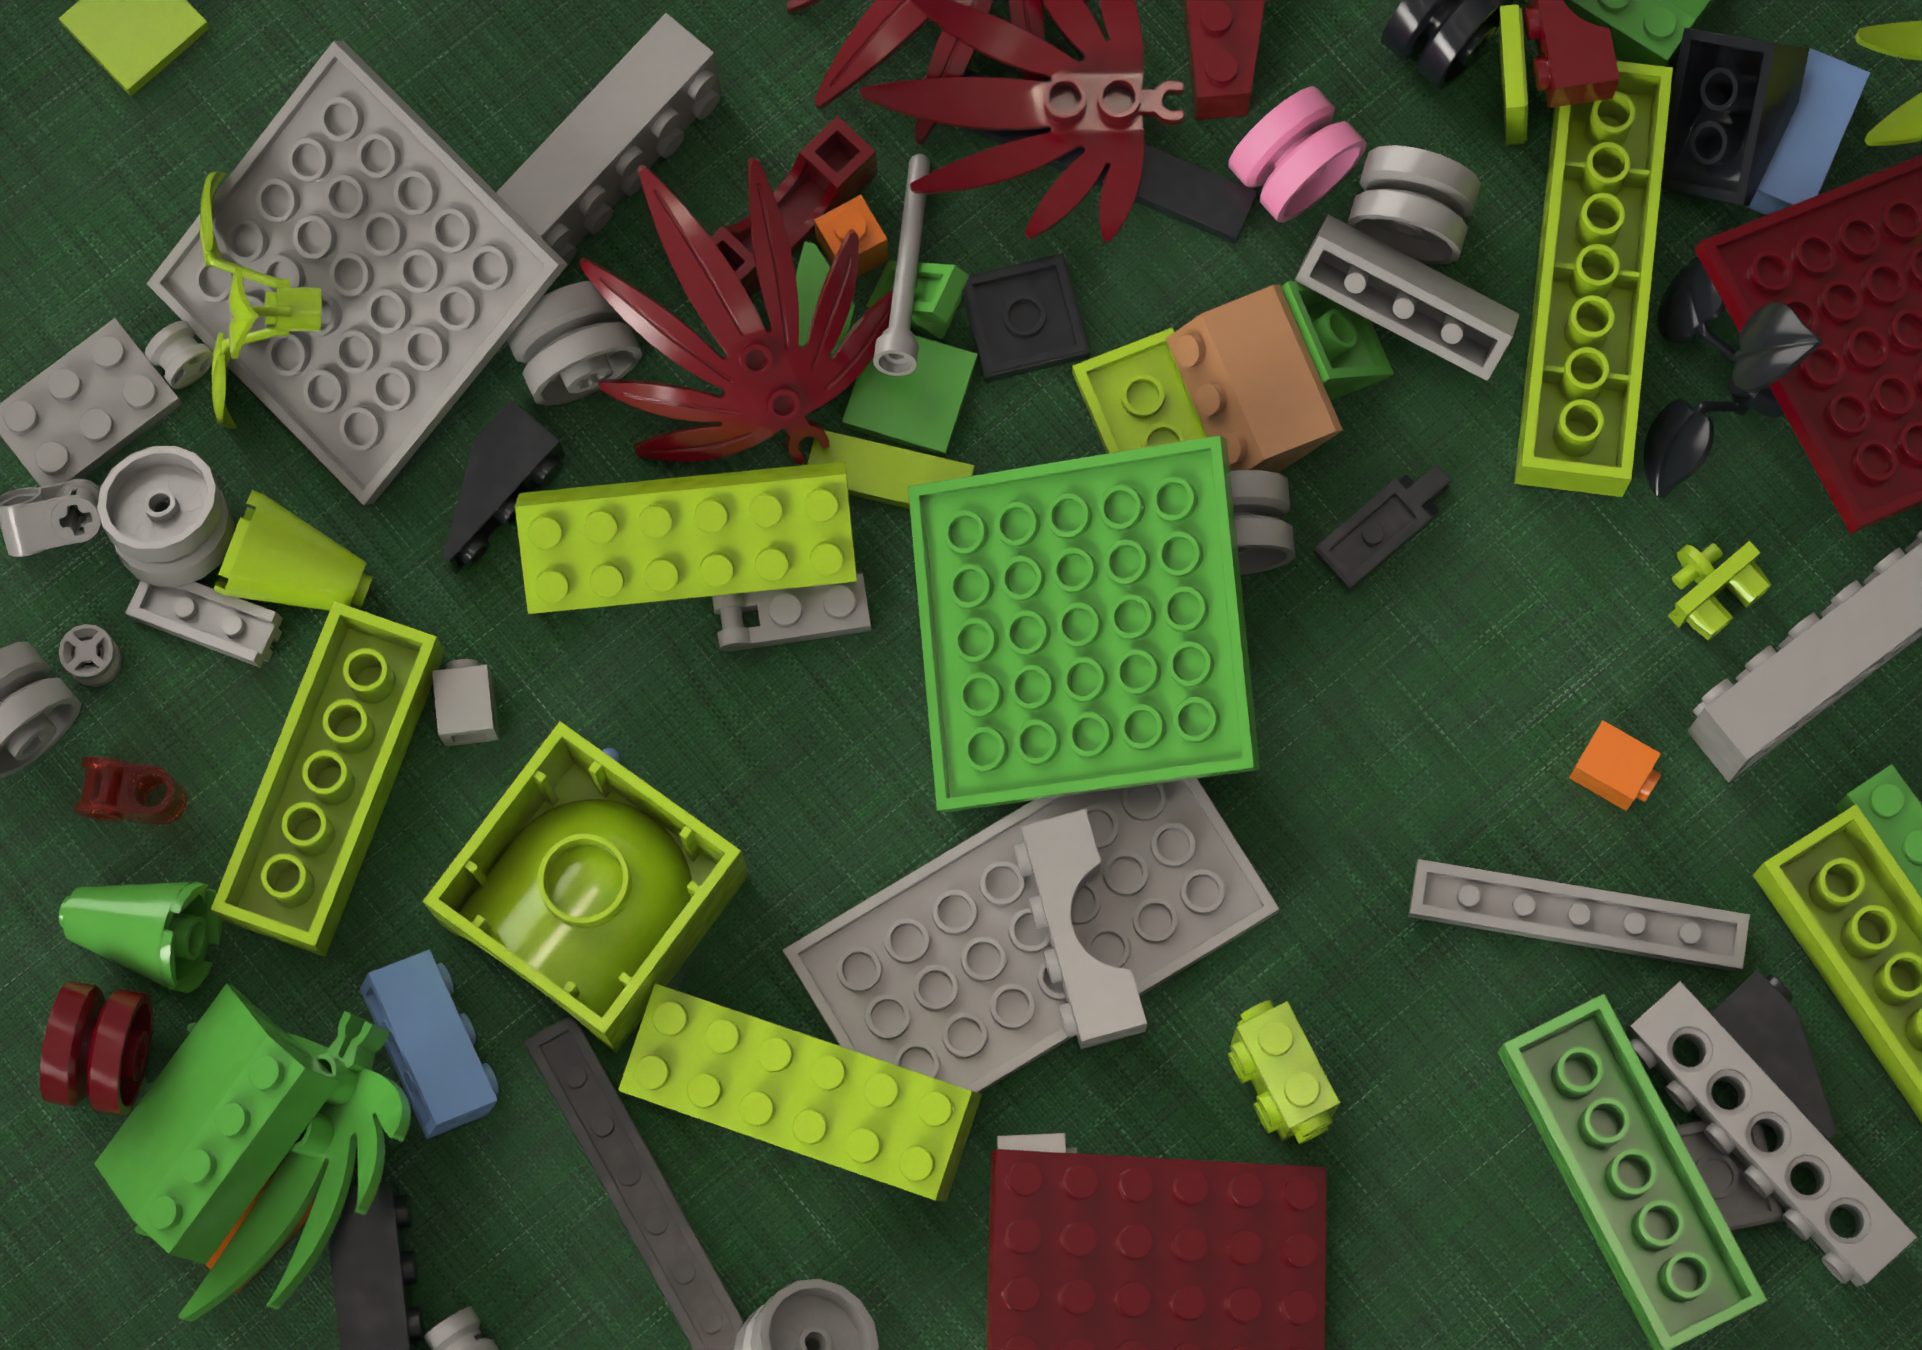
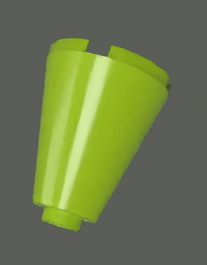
(289, 561)

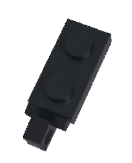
(1381, 527)

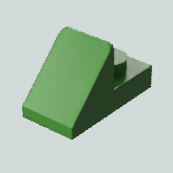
(935, 296)

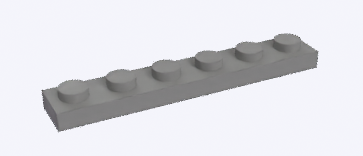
(1579, 915)

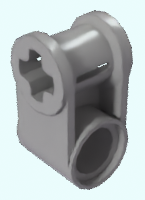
(41, 516)

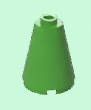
(147, 928)

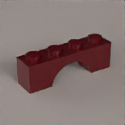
(1574, 55)
(822, 178)

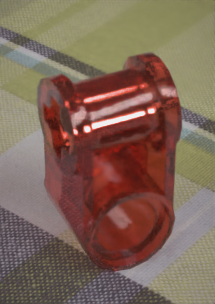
(119, 789)

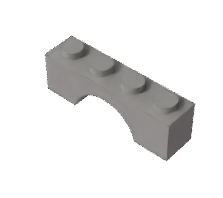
(1100, 997)

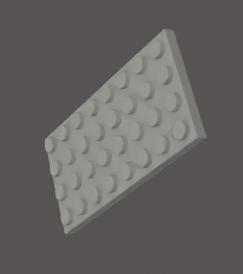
(949, 957)

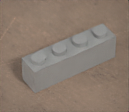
(1407, 297)

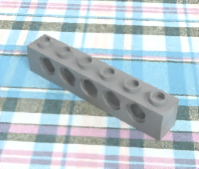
(1878, 1230)

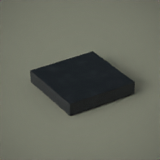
(1025, 318)

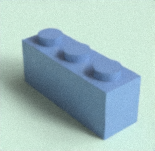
(1813, 134)
(430, 1043)

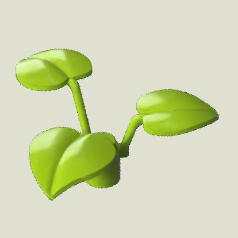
(286, 308)

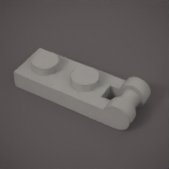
(792, 614)

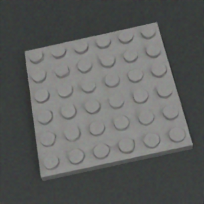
(411, 264)

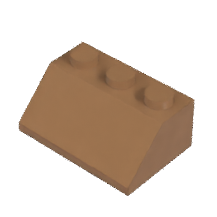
(1255, 381)

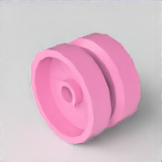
(1297, 154)

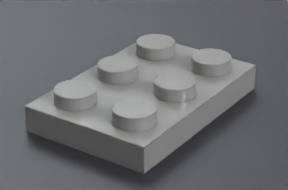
(85, 407)

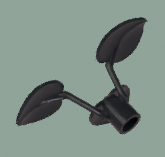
(1770, 347)

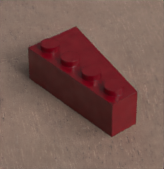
(1222, 54)

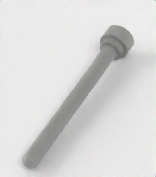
(896, 348)

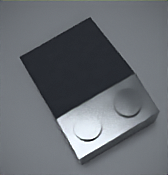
(1728, 113)

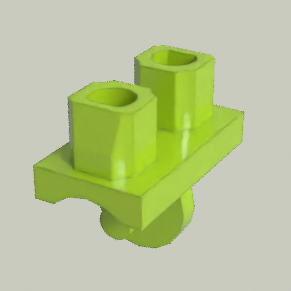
(1737, 574)

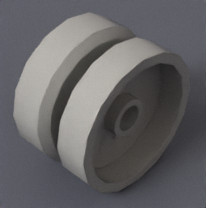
(1415, 202)
(571, 344)
(1259, 503)
(166, 516)
(32, 707)
(809, 1317)

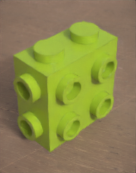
(1284, 1072)

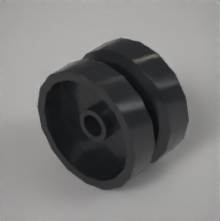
(1445, 32)

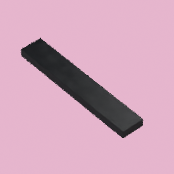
(1168, 186)

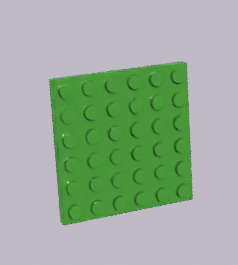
(1083, 626)

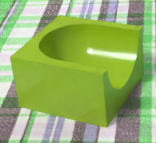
(588, 884)

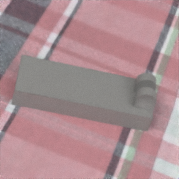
(208, 619)

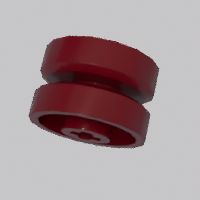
(96, 1048)

